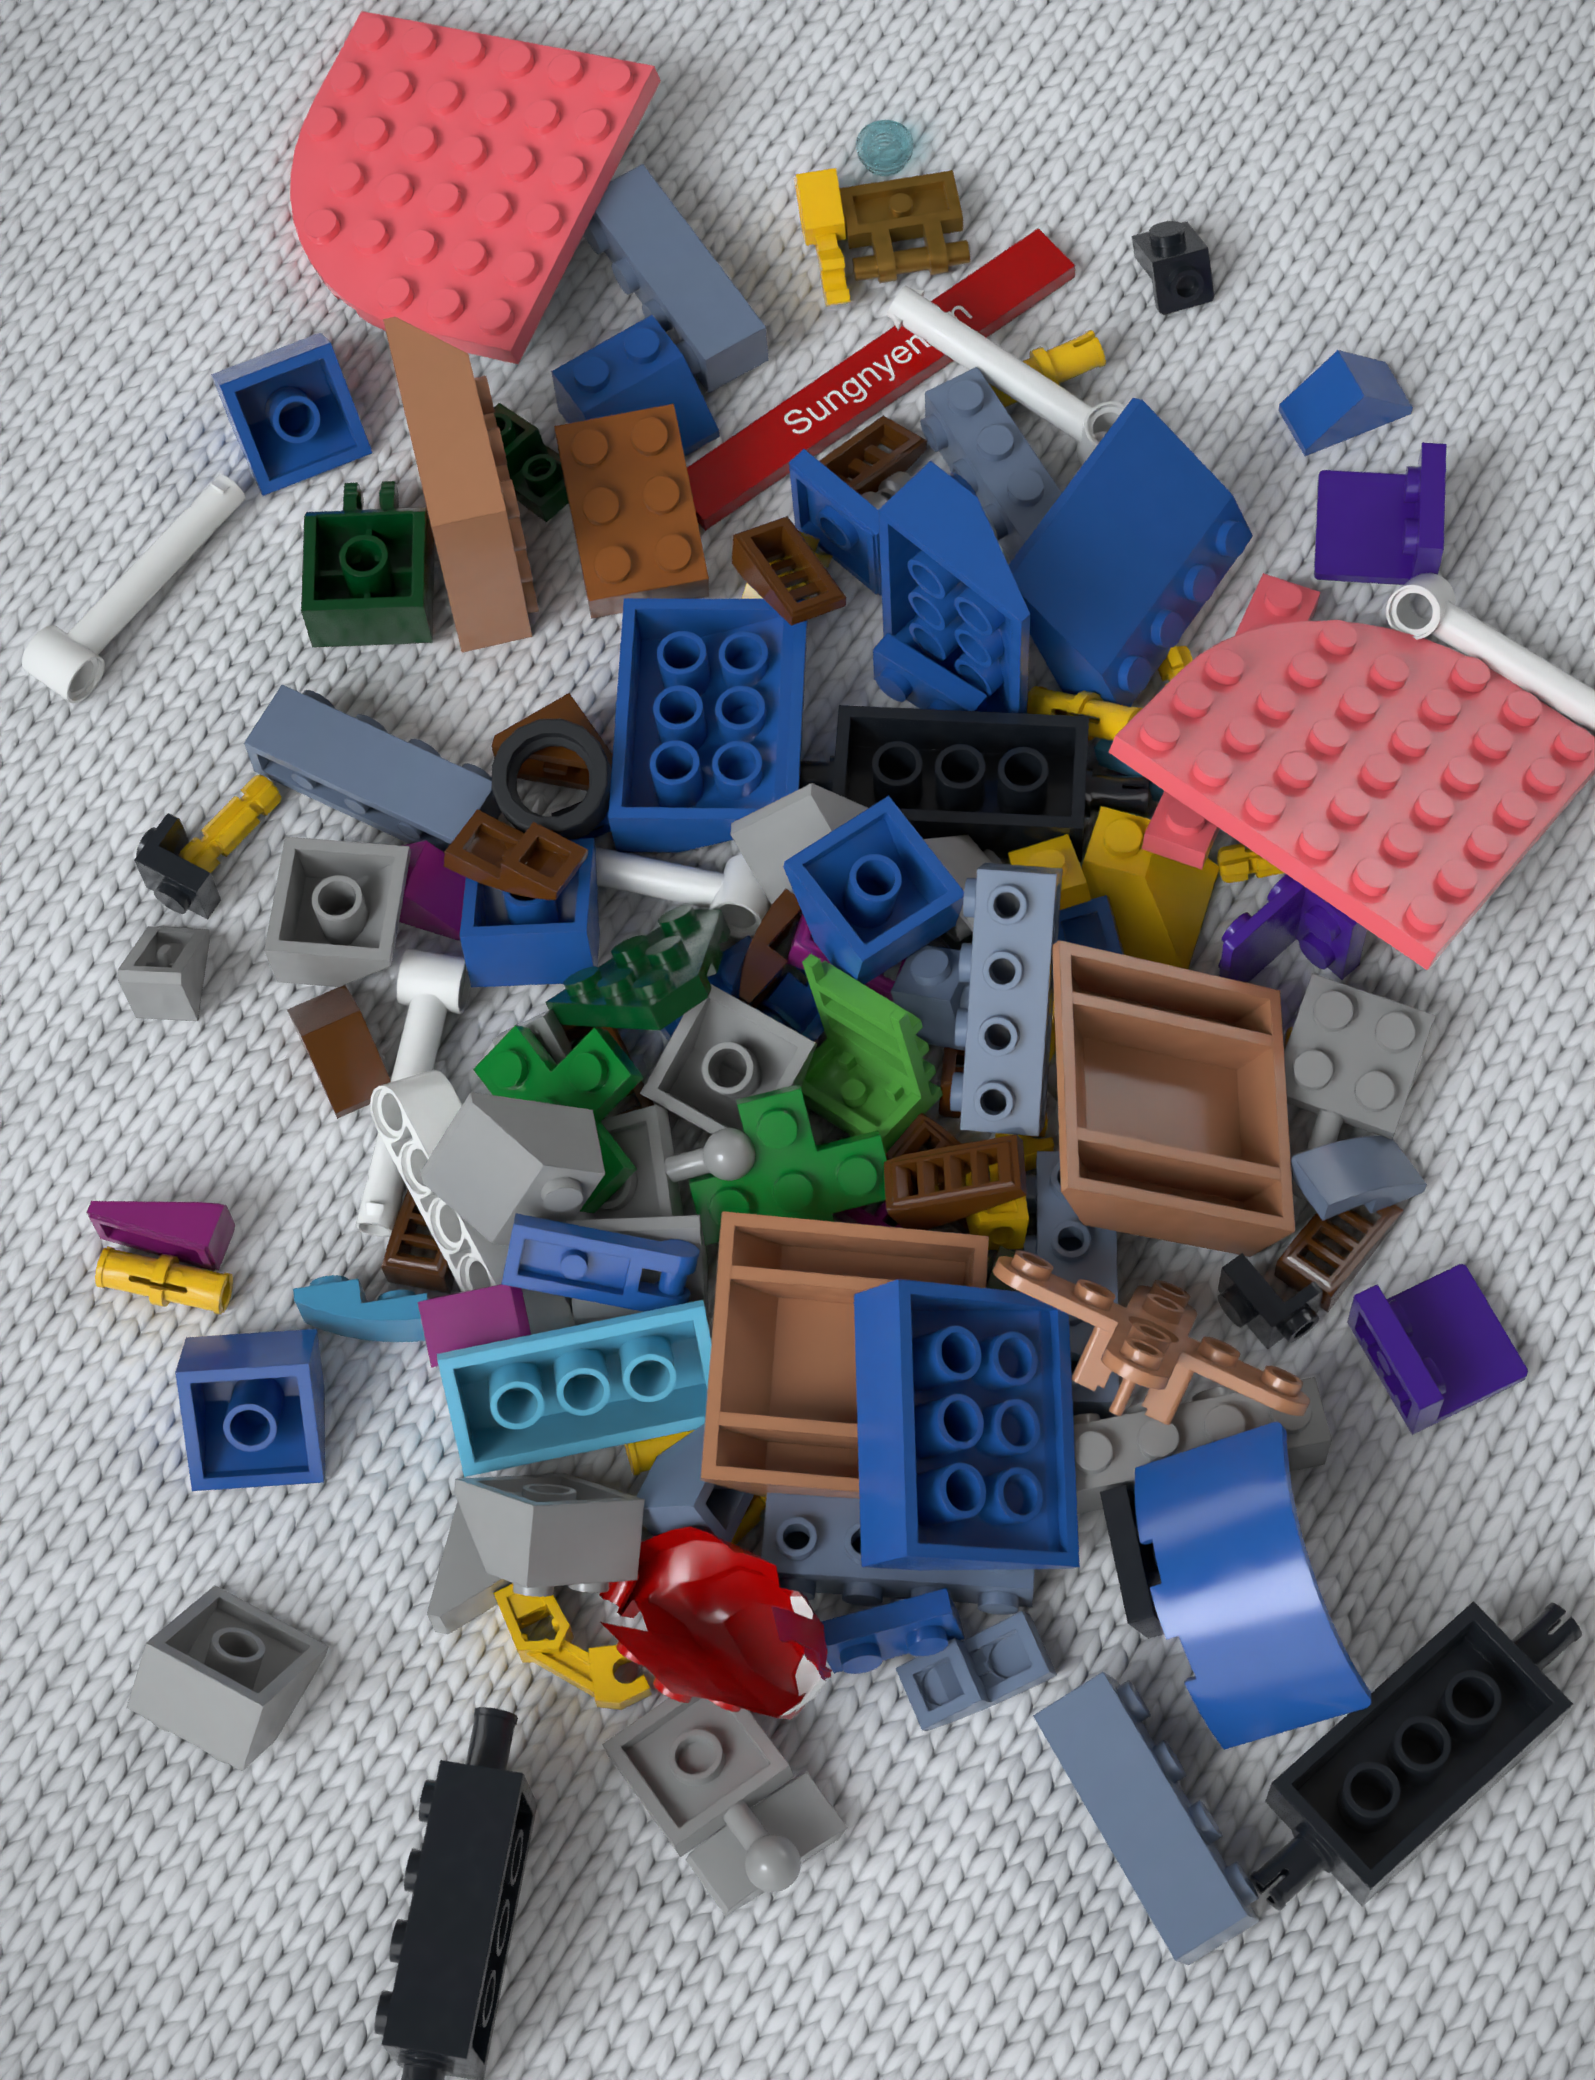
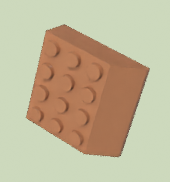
(465, 488)
(1171, 1102)
(786, 1343)

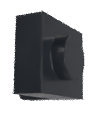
(1176, 264)
(173, 879)
(1254, 1303)

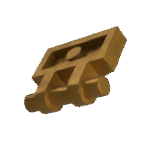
(903, 211)

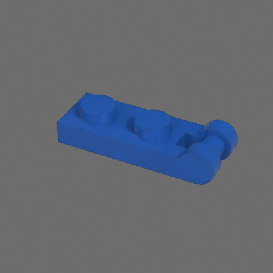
(597, 1264)

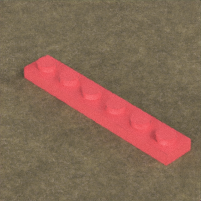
(1174, 827)

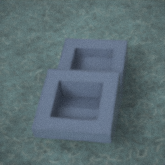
(1354, 1174)
(976, 1672)

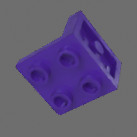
(1381, 523)
(1292, 914)
(1435, 1346)

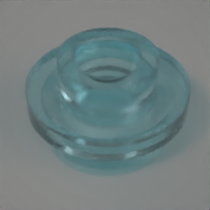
(884, 159)

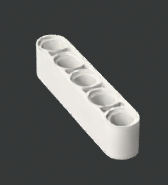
(411, 1122)

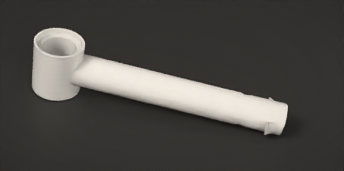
(1004, 370)
(1493, 648)
(71, 659)
(732, 892)
(431, 988)

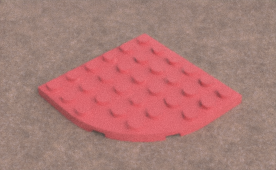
(458, 175)
(1365, 768)

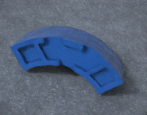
(1243, 1589)

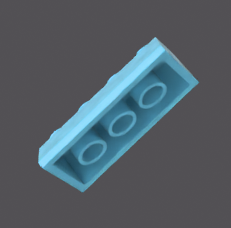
(578, 1388)

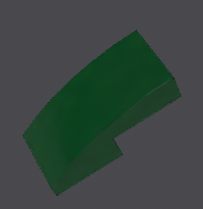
(531, 465)

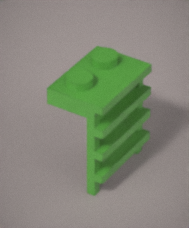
(871, 1063)

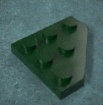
(650, 976)

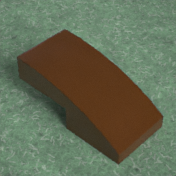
(516, 862)
(762, 963)

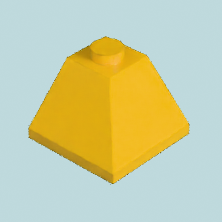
(1152, 897)

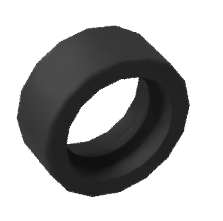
(535, 737)

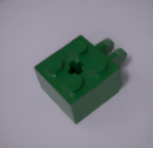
(368, 572)

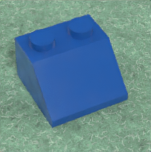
(635, 373)
(292, 413)
(873, 892)
(531, 939)
(253, 1409)

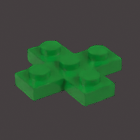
(589, 1077)
(789, 1171)

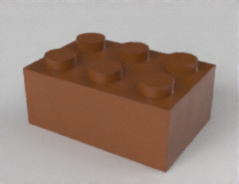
(632, 509)

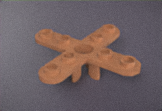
(1148, 1342)

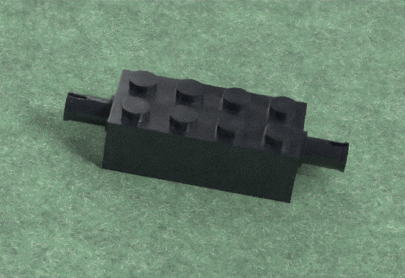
(974, 773)
(1417, 1755)
(460, 1910)

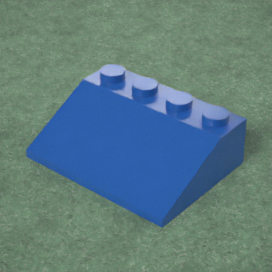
(1127, 558)
(952, 587)
(703, 719)
(964, 1429)

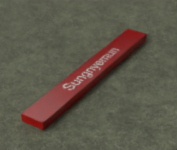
(870, 380)

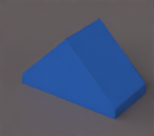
(1343, 401)

